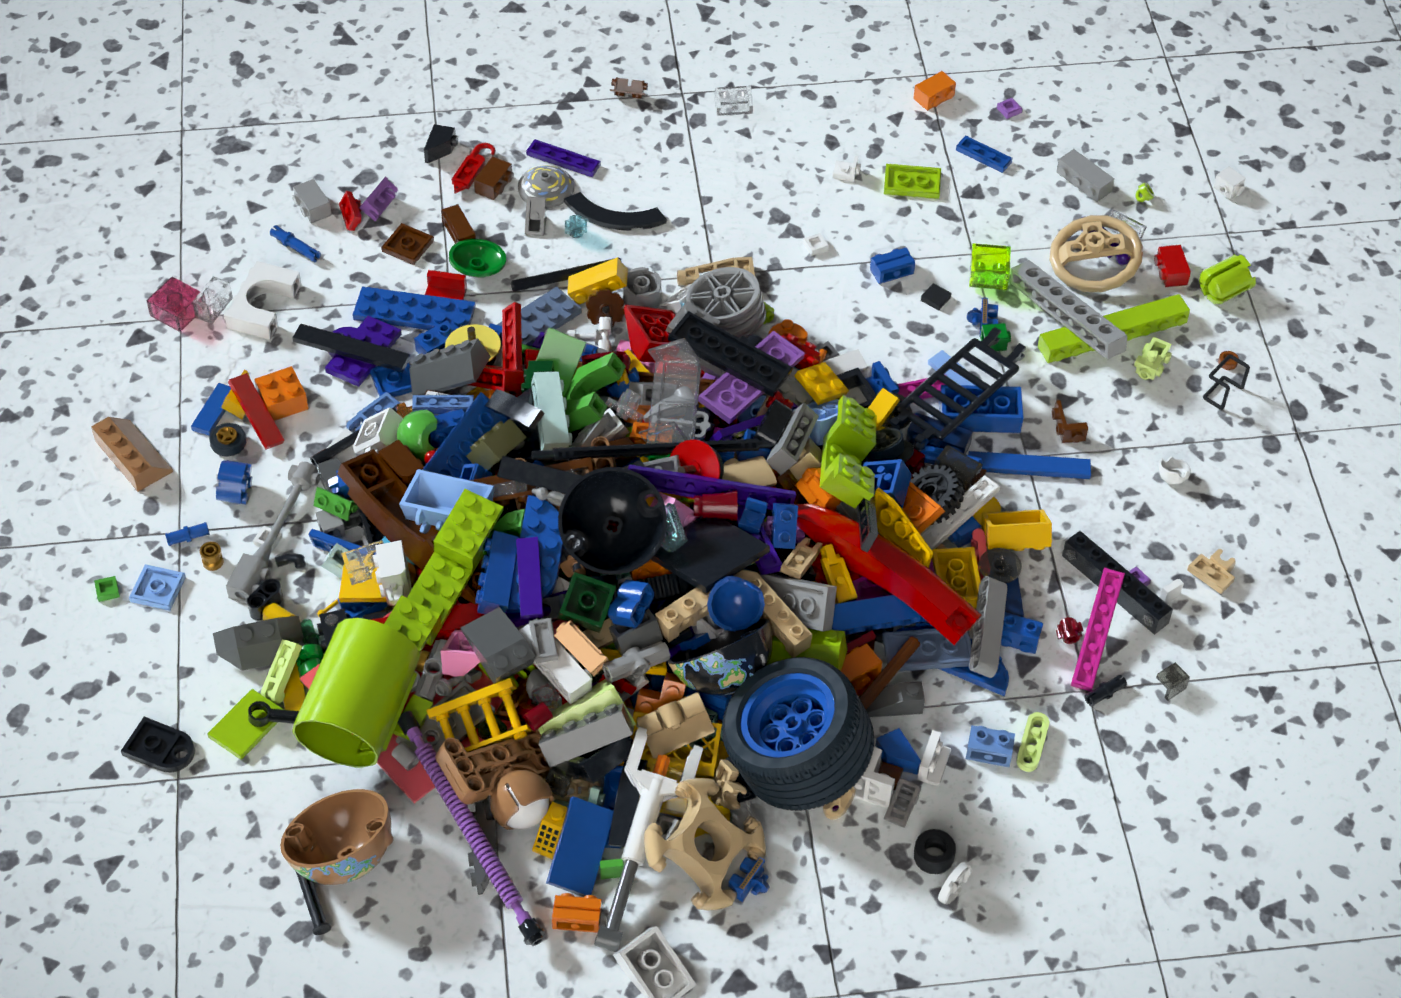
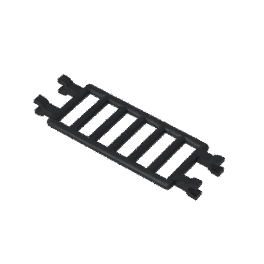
(984, 346)

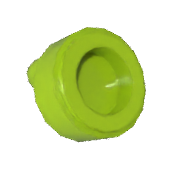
(1146, 191)

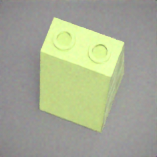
(595, 701)

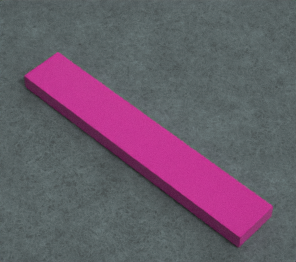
(1097, 629)

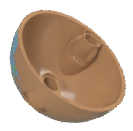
(345, 835)

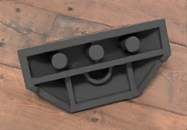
(257, 642)

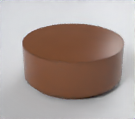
(1230, 364)

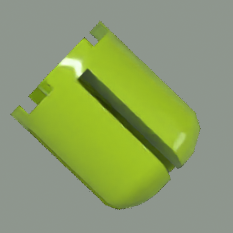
(1226, 279)

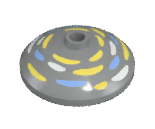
(546, 182)

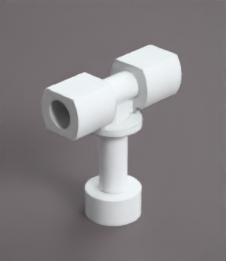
(600, 336)

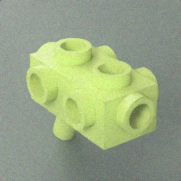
(1153, 358)

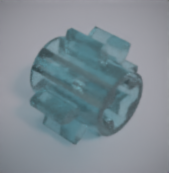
(575, 226)

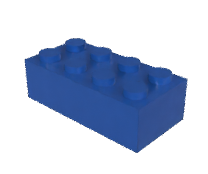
(997, 414)

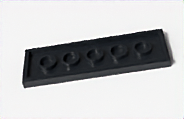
(731, 354)

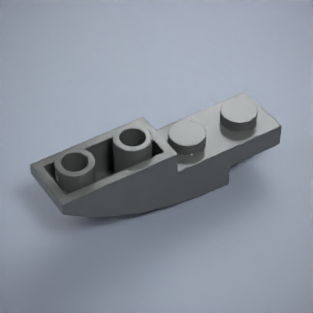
(479, 877)

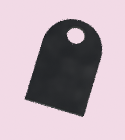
(157, 746)

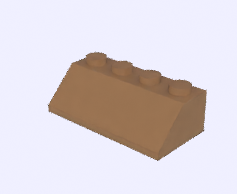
(130, 452)

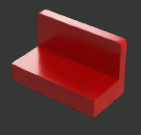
(446, 285)

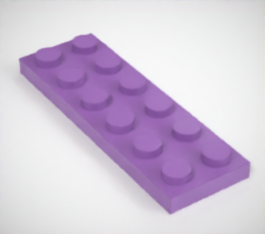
(732, 396)

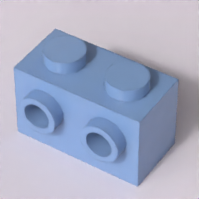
(990, 746)

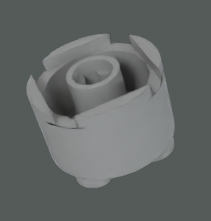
(642, 288)

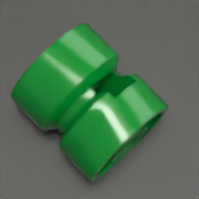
(309, 657)

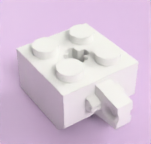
(377, 431)
(392, 571)

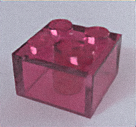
(173, 304)

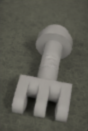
(444, 686)

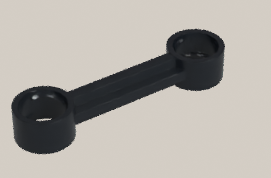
(273, 715)

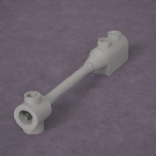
(255, 568)

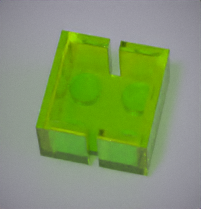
(989, 266)

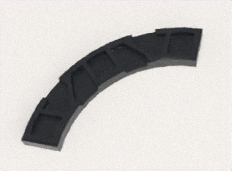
(613, 219)

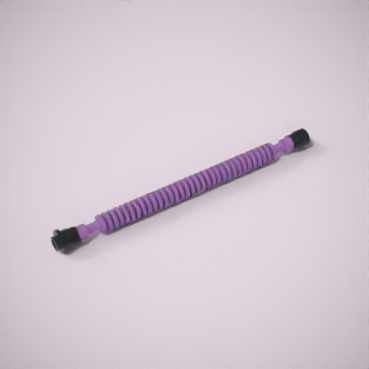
(473, 833)

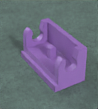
(379, 199)

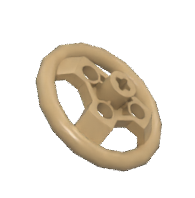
(1094, 246)

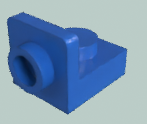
(753, 516)

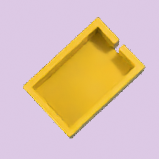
(1017, 530)

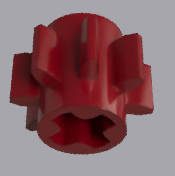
(1069, 630)

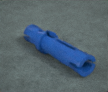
(290, 240)

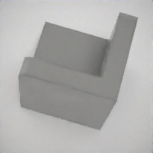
(329, 522)

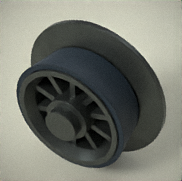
(889, 446)

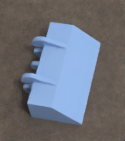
(434, 496)

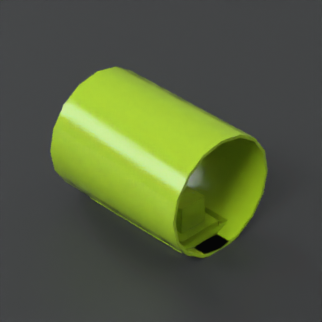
(358, 693)

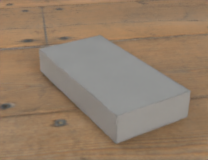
(543, 640)

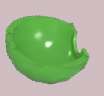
(415, 431)

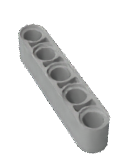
(988, 629)

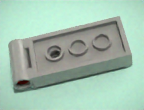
(808, 600)

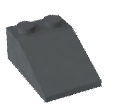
(498, 645)

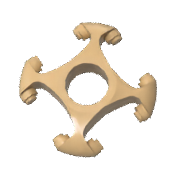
(725, 836)

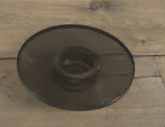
(1000, 559)

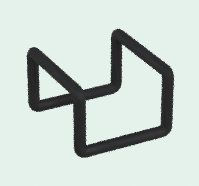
(1220, 381)

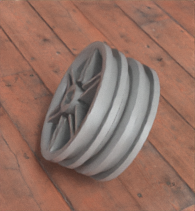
(730, 297)

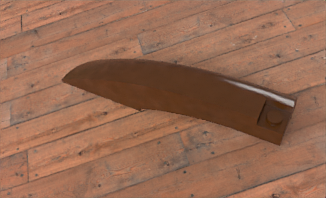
(378, 495)

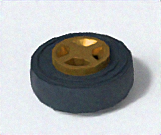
(227, 439)

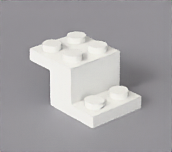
(874, 786)

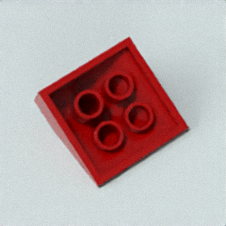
(647, 329)

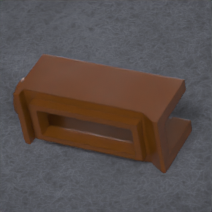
(457, 224)

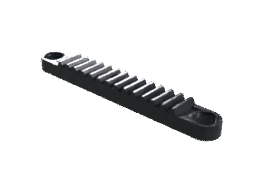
(663, 586)

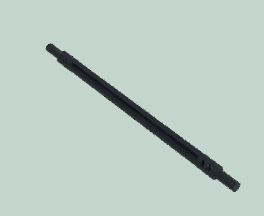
(644, 449)

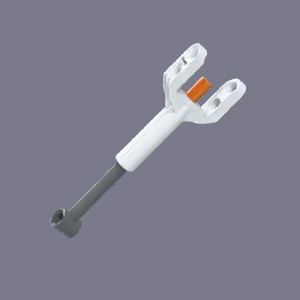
(653, 791)

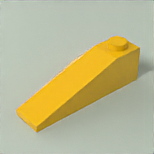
(898, 528)

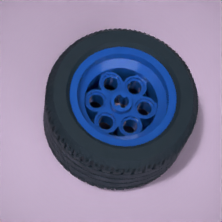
(798, 733)

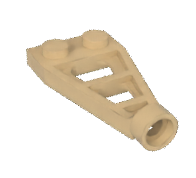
(690, 274)

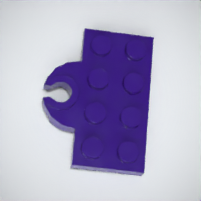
(371, 331)

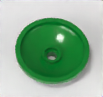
(477, 258)

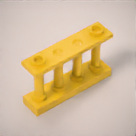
(482, 698)

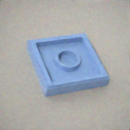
(157, 587)

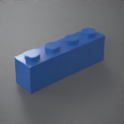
(498, 572)

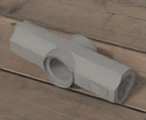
(636, 661)
(428, 680)

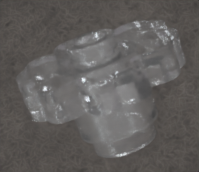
(627, 405)

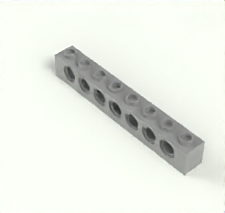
(1069, 309)

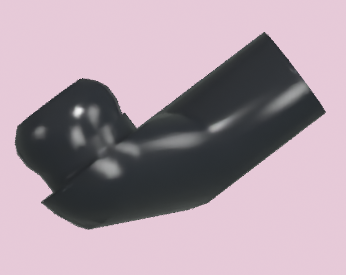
(297, 559)

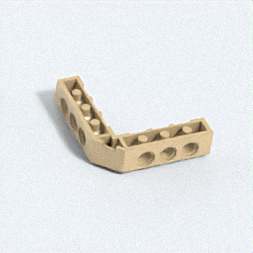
(693, 607)

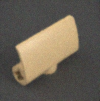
(749, 471)
(676, 725)

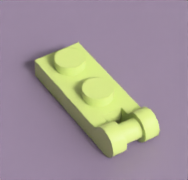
(280, 671)

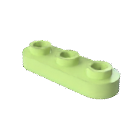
(1032, 735)

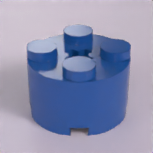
(233, 482)

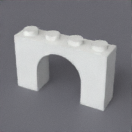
(260, 280)

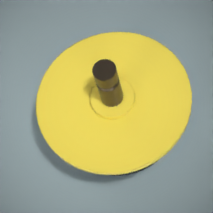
(486, 336)

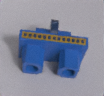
(981, 316)
(754, 870)

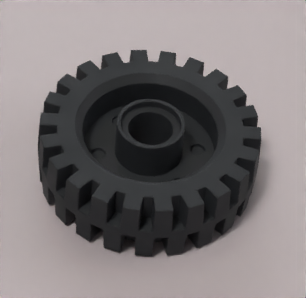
(941, 486)

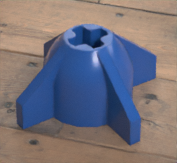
(616, 390)

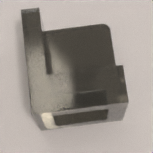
(1174, 680)

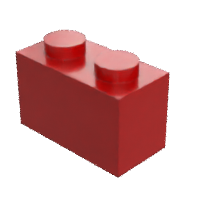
(1172, 266)

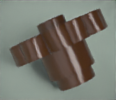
(603, 298)

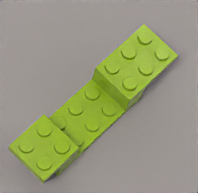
(845, 449)
(454, 560)

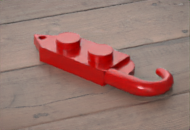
(470, 167)

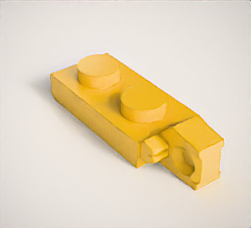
(837, 574)

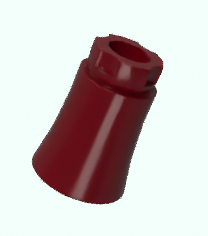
(716, 505)

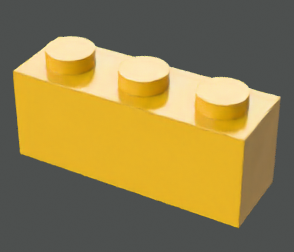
(606, 275)

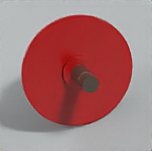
(699, 459)

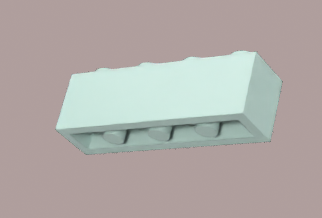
(548, 397)

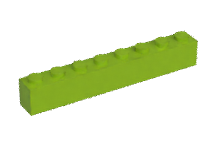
(1132, 321)

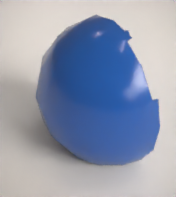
(735, 603)

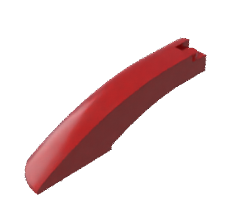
(892, 570)

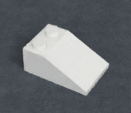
(654, 966)

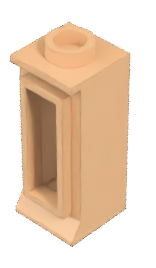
(581, 647)

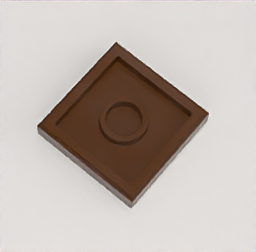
(407, 244)

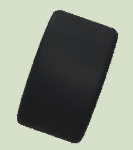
(938, 839)

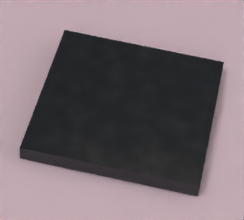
(711, 553)

